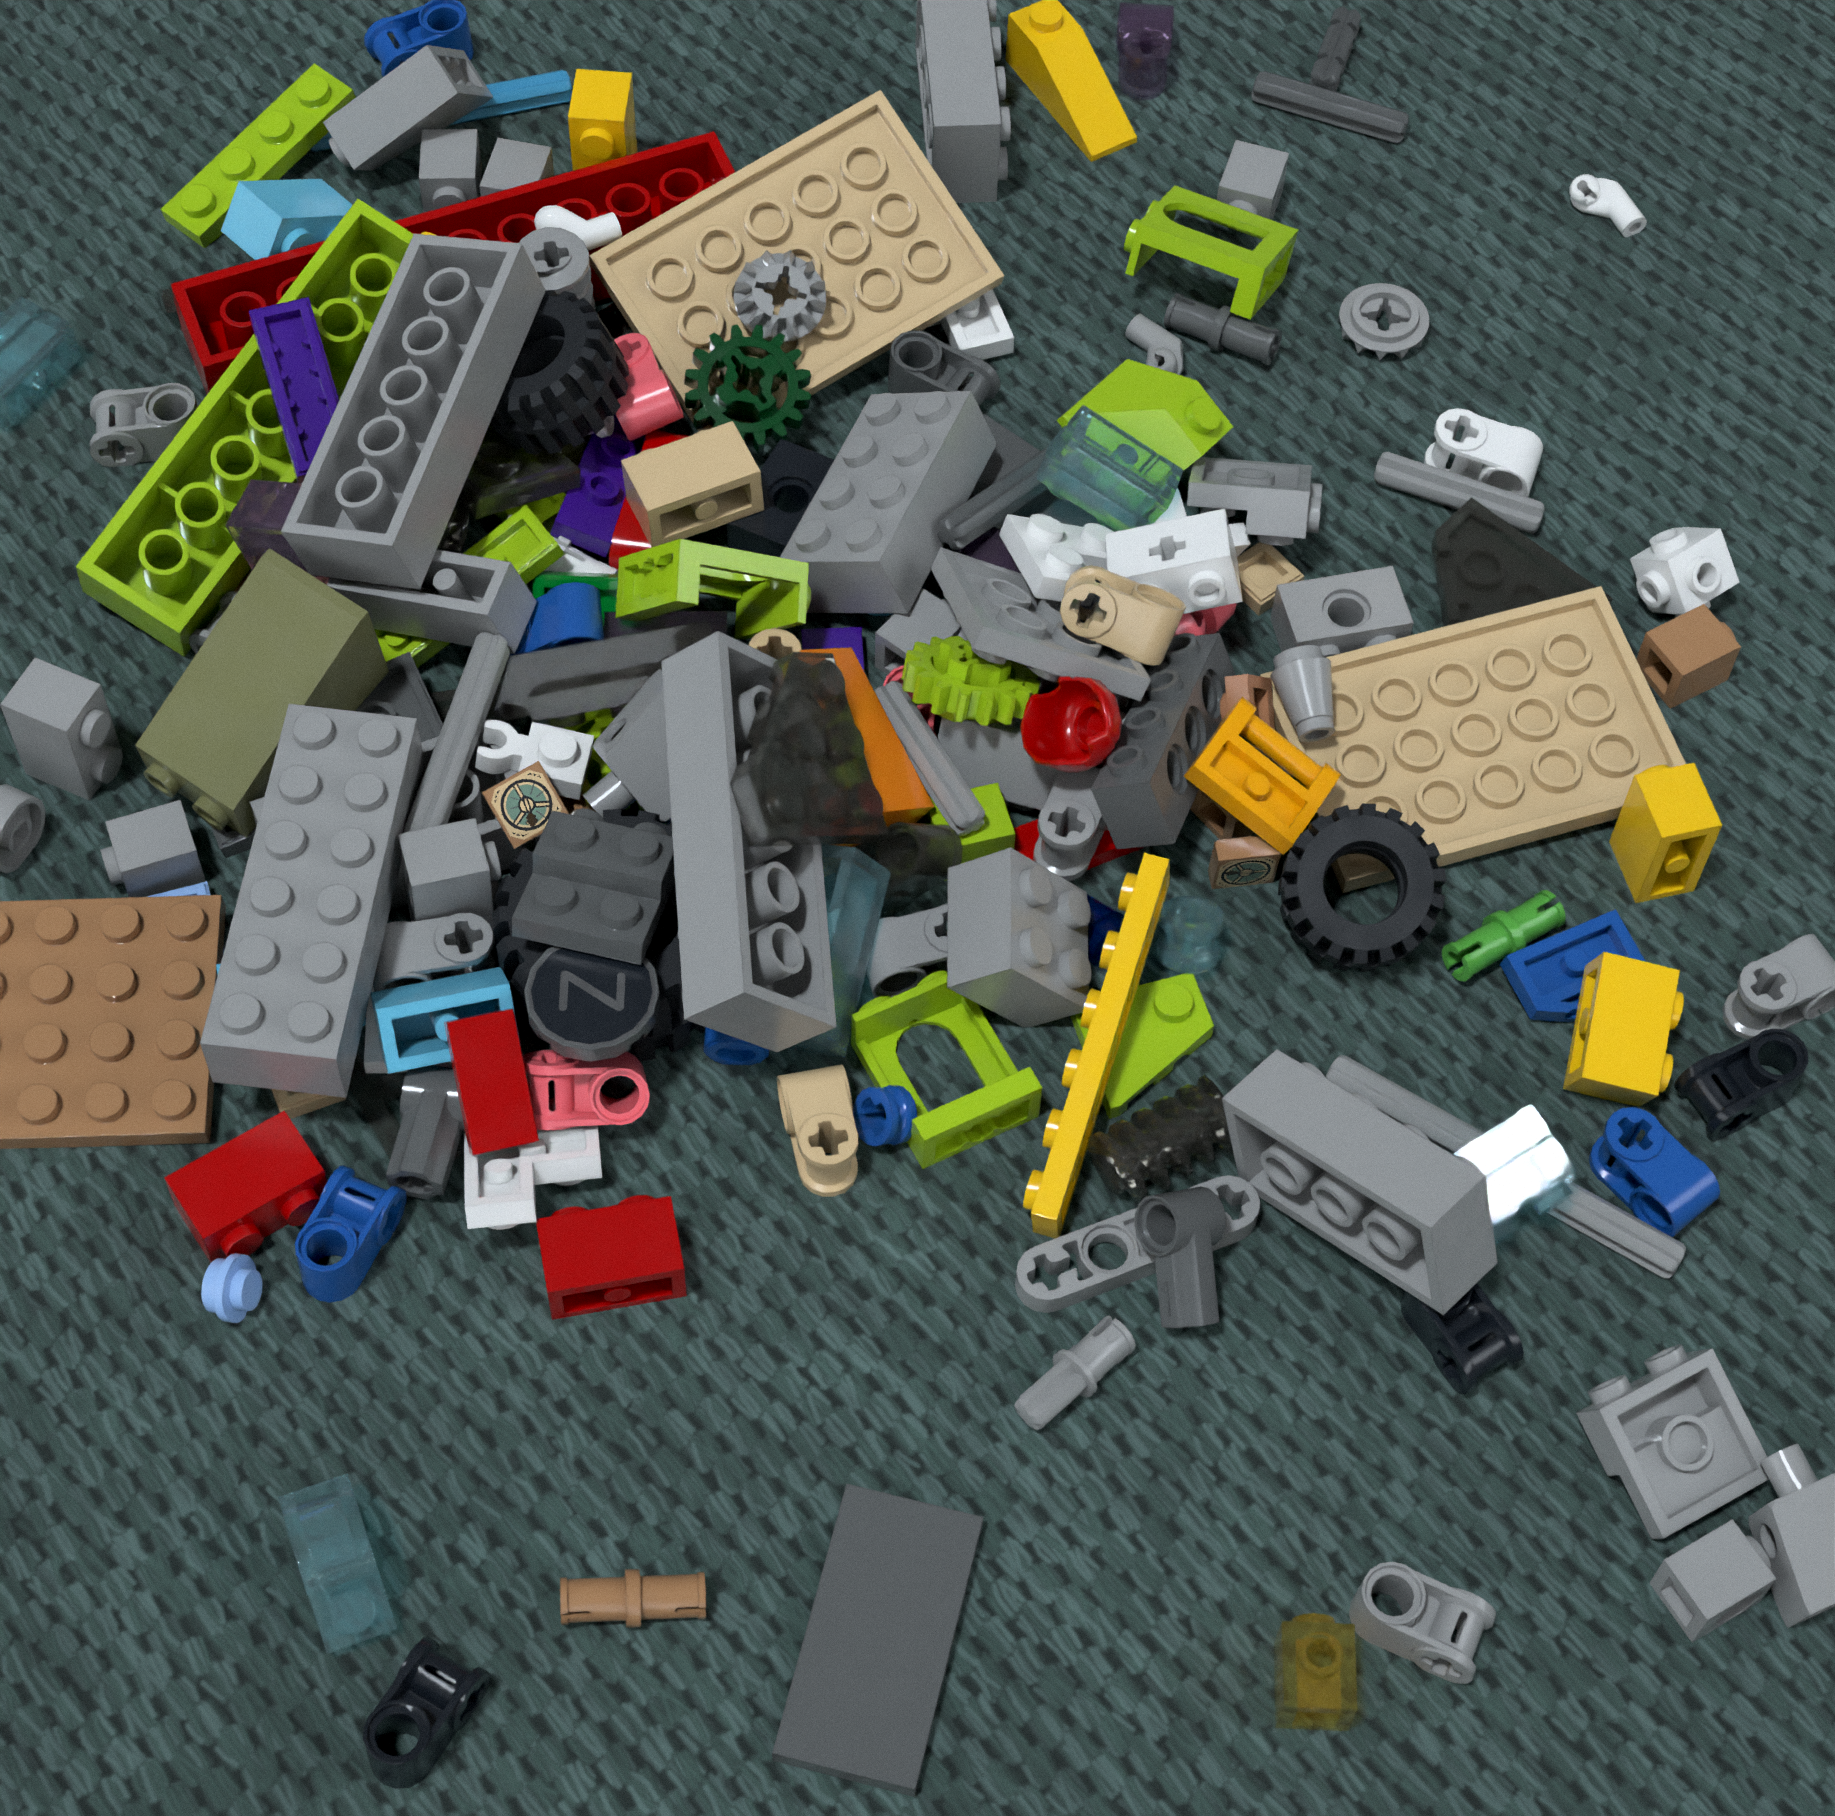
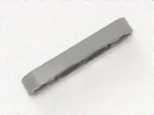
(1121, 1231)

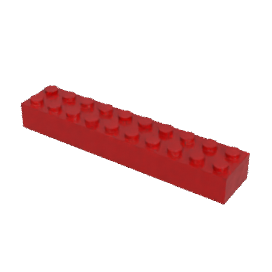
(633, 187)

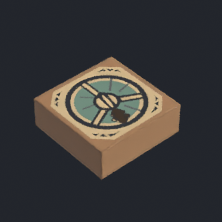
(524, 803)
(1242, 862)

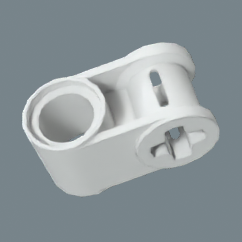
(1487, 451)

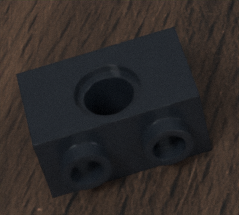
(788, 487)

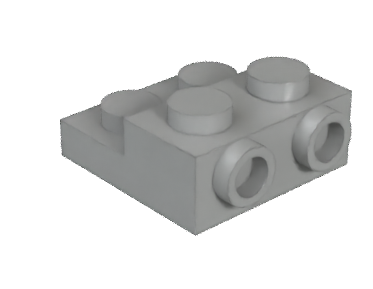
(1276, 496)
(1675, 1438)

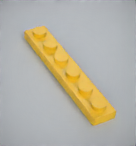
(1089, 1069)

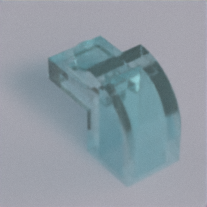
(337, 1563)

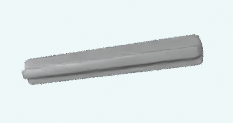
(459, 733)

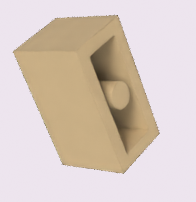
(693, 484)

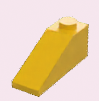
(1067, 78)

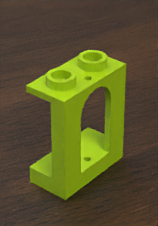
(1258, 270)
(671, 575)
(1001, 1105)

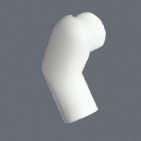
(1607, 200)
(594, 232)

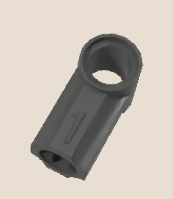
(427, 1132)
(1180, 1234)

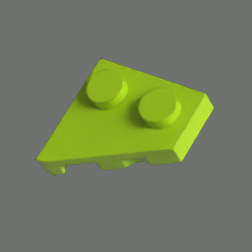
(1162, 1026)

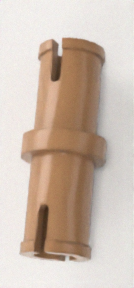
(632, 1598)

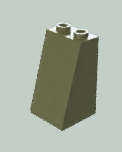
(272, 648)

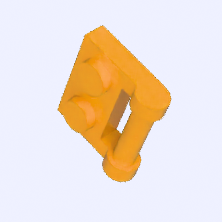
(1256, 787)

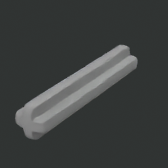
(1456, 490)
(931, 761)

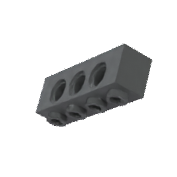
(1143, 778)

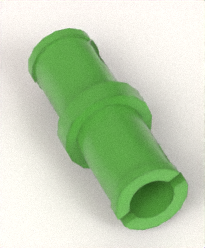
(1503, 934)

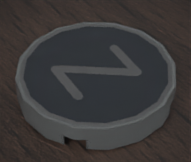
(590, 1003)

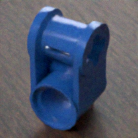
(434, 24)
(564, 617)
(1652, 1176)
(347, 1222)

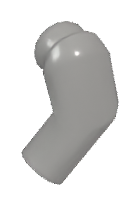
(1162, 347)

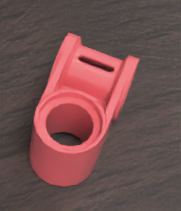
(649, 396)
(578, 1093)

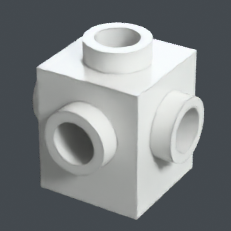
(1683, 569)

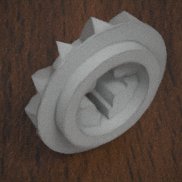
(1405, 315)
(796, 316)

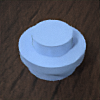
(231, 1287)

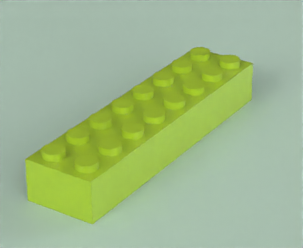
(168, 546)

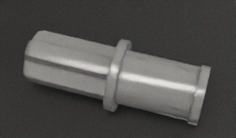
(1075, 1372)

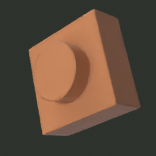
(1255, 690)

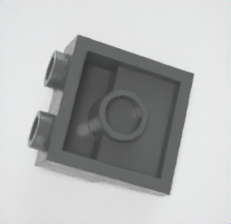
(596, 886)

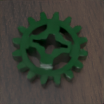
(736, 367)

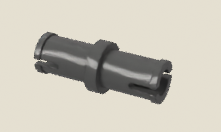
(1222, 329)

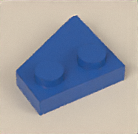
(1552, 970)

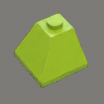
(1157, 409)

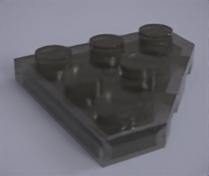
(1493, 567)
(806, 763)

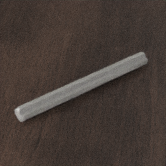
(1581, 1211)

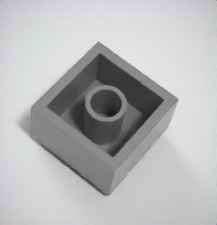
(1017, 938)

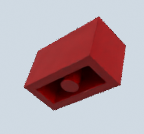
(248, 1188)
(611, 1256)

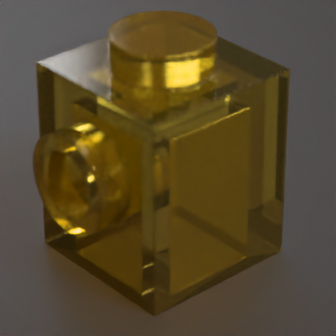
(1315, 1674)

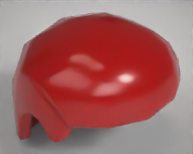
(1071, 725)

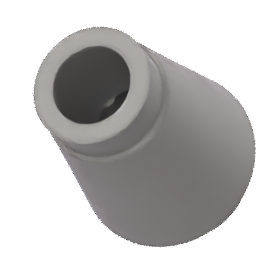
(1305, 690)

